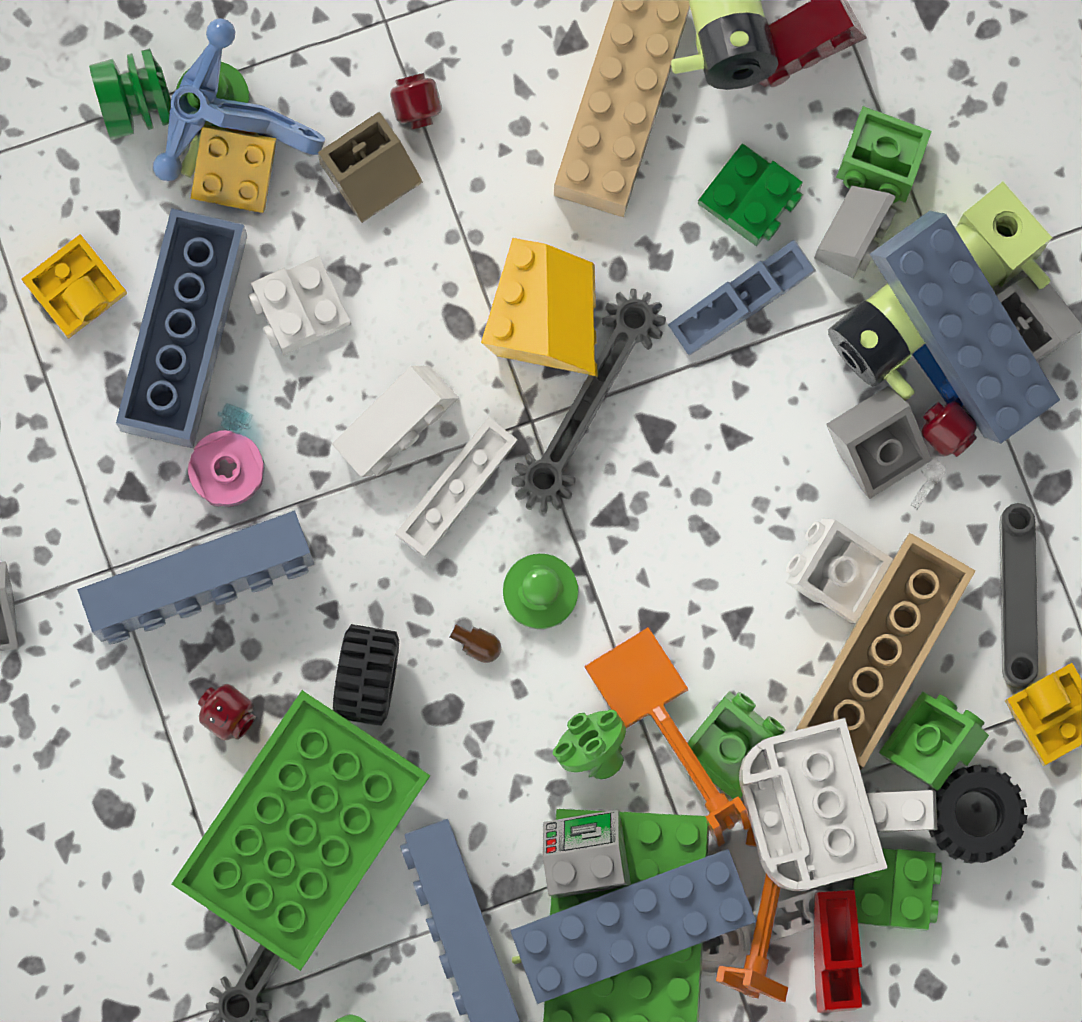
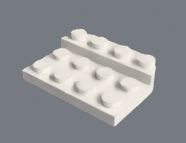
(810, 808)

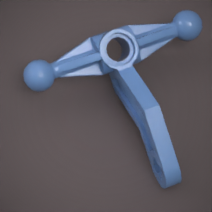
(203, 81)

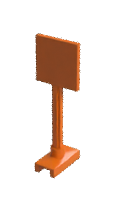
(638, 683)
(752, 978)

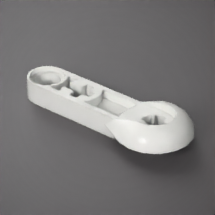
(738, 943)

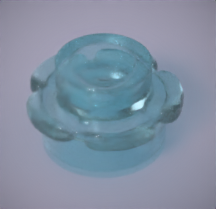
(235, 418)

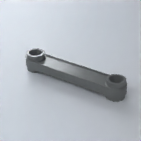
(1018, 595)

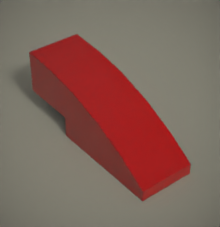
(837, 952)

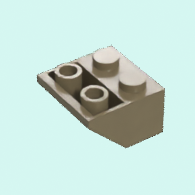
(369, 167)

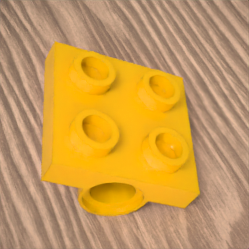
(233, 168)
(74, 286)
(1051, 713)

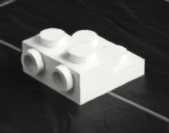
(298, 305)
(837, 569)

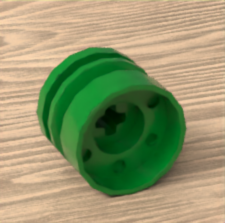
(130, 94)

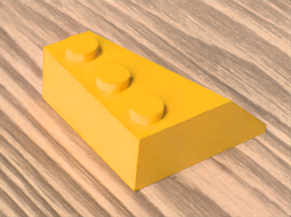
(544, 309)

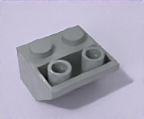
(853, 230)
(1039, 316)

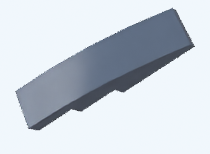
(741, 297)

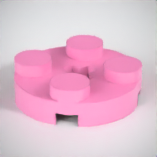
(235, 449)

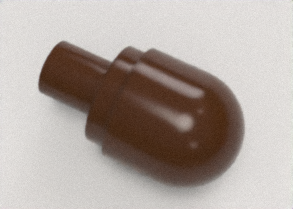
(477, 643)

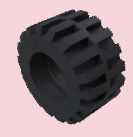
(366, 674)
(1007, 804)

